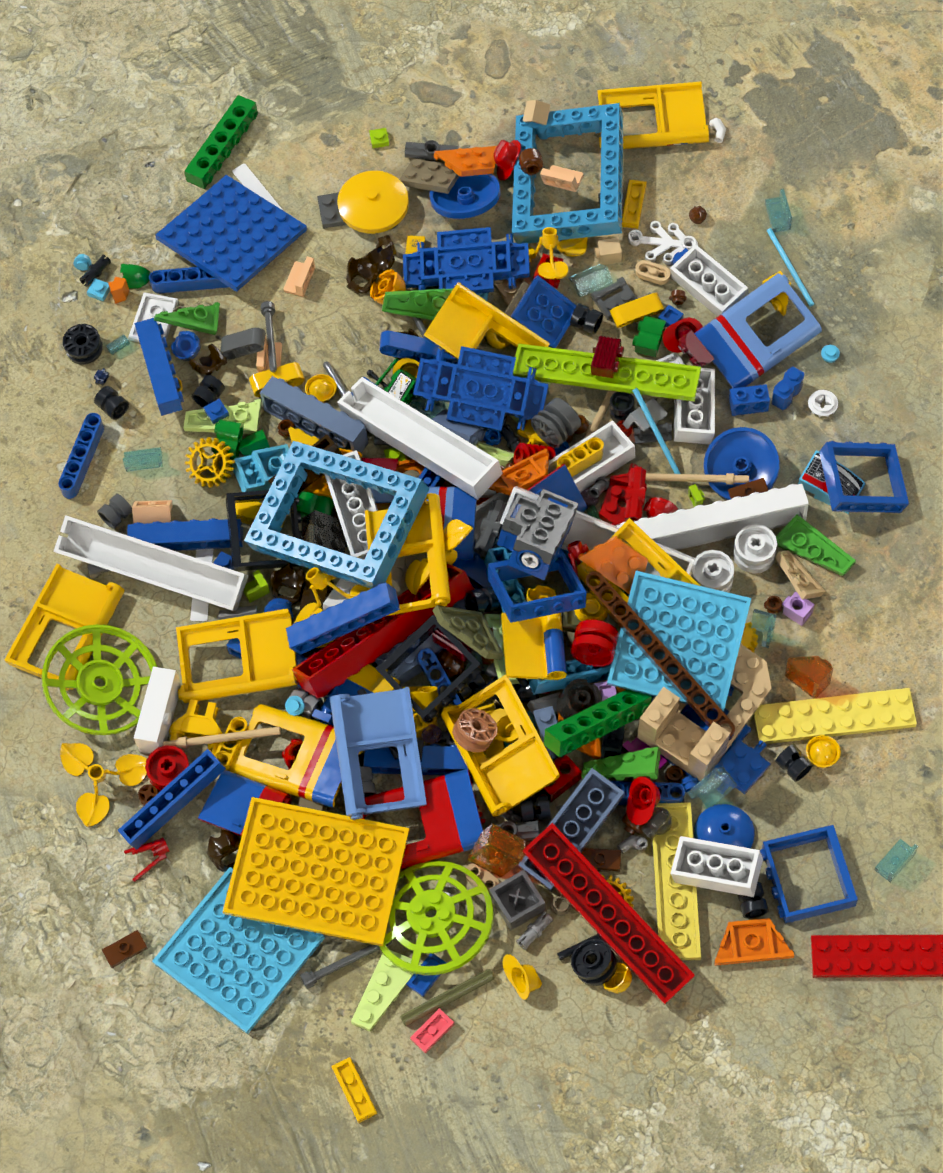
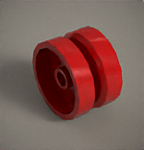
(594, 643)
(165, 765)

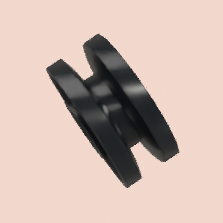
(82, 353)
(584, 958)

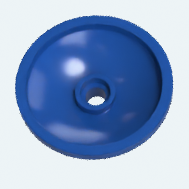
(740, 826)

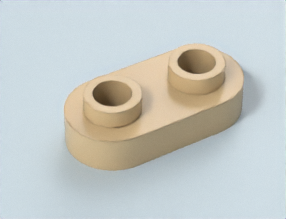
(653, 272)
(485, 876)

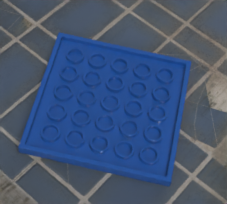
(231, 233)

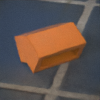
(119, 289)

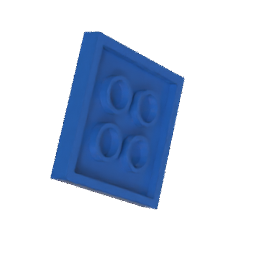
(544, 311)

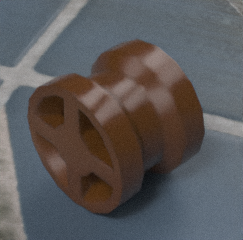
(146, 792)

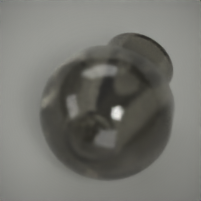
(659, 823)

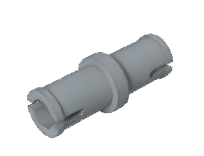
(534, 930)

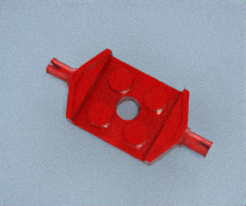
(611, 511)

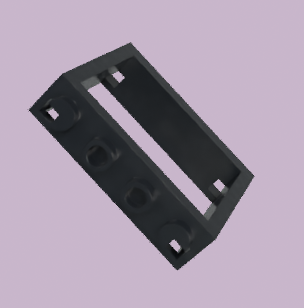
(255, 496)
(410, 646)

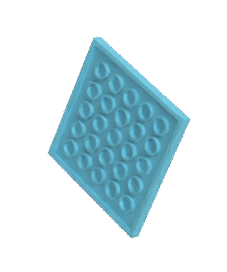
(694, 624)
(234, 960)

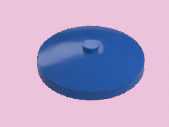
(468, 197)
(742, 453)

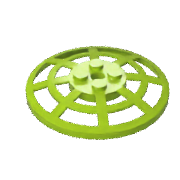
(93, 670)
(439, 924)

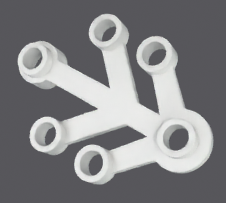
(664, 242)

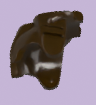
(385, 255)
(363, 268)
(209, 363)
(289, 578)
(221, 847)

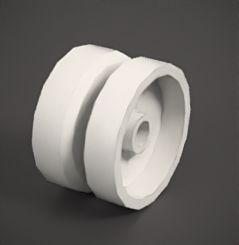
(755, 548)
(713, 570)

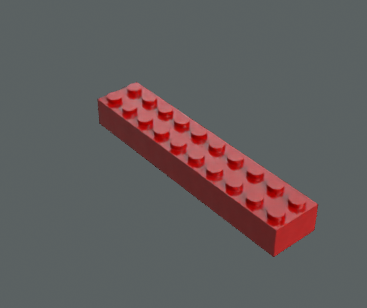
(362, 646)
(608, 914)

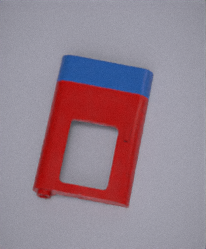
(448, 817)

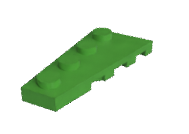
(416, 303)
(812, 545)
(630, 764)

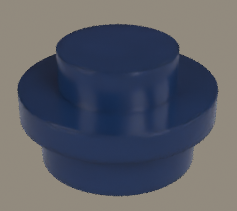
(101, 376)

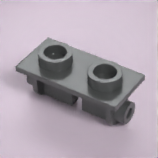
(648, 436)

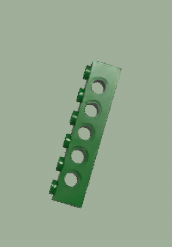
(221, 142)
(596, 721)

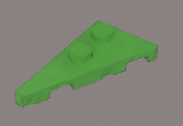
(194, 318)

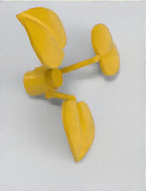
(570, 247)
(418, 571)
(320, 581)
(95, 807)

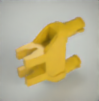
(195, 725)

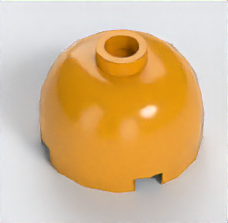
(388, 282)

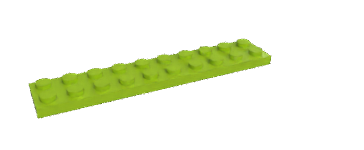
(574, 369)

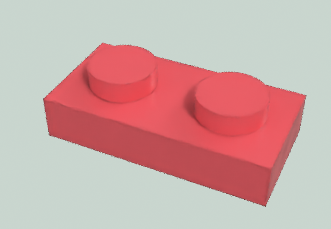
(432, 1031)

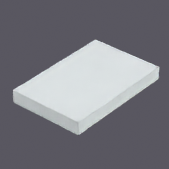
(149, 306)

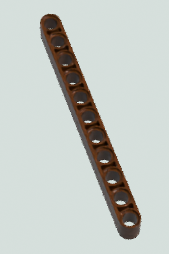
(656, 646)

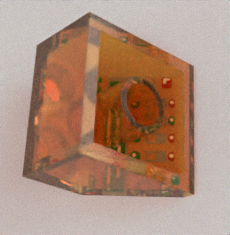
(809, 674)
(497, 850)

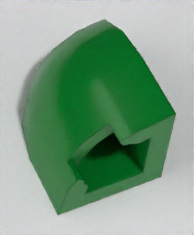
(135, 275)
(253, 442)

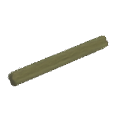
(447, 997)

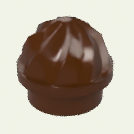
(697, 214)

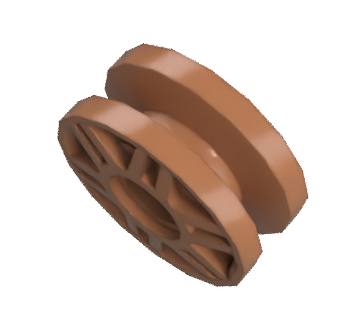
(475, 730)

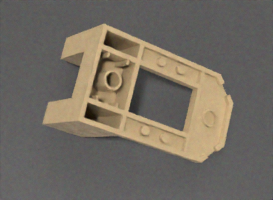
(689, 744)

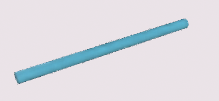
(790, 267)
(657, 433)

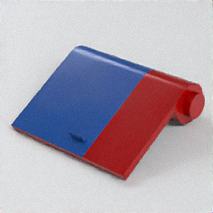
(562, 484)
(231, 799)

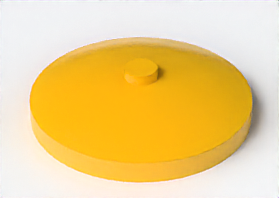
(373, 202)

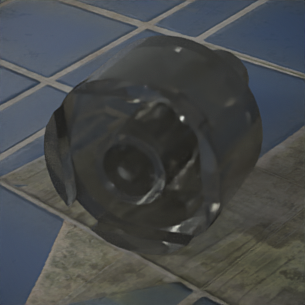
(577, 697)

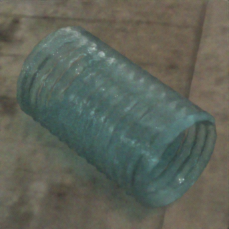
(118, 344)

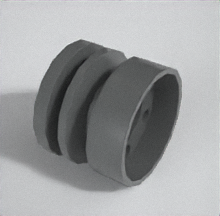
(556, 422)

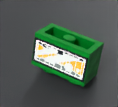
(402, 386)

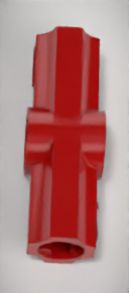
(635, 494)

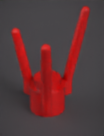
(575, 549)
(157, 847)

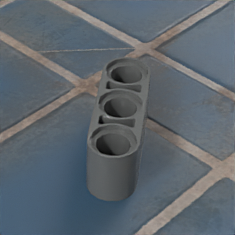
(243, 343)

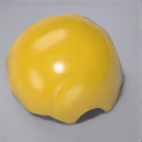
(495, 340)
(540, 592)
(620, 980)

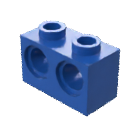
(749, 400)

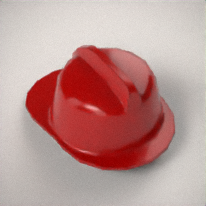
(505, 157)
(672, 332)
(641, 801)

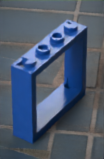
(863, 503)
(539, 607)
(839, 863)

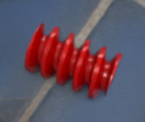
(525, 450)

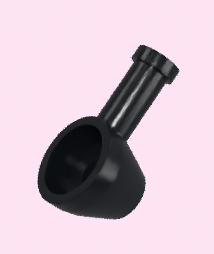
(525, 692)

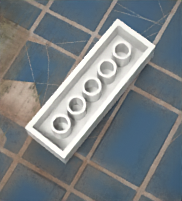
(350, 503)

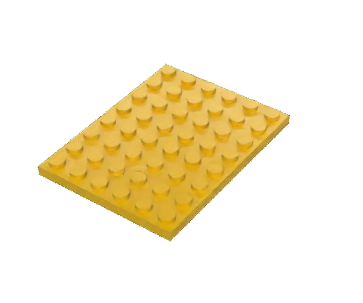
(316, 871)

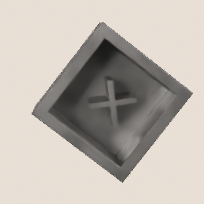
(517, 900)

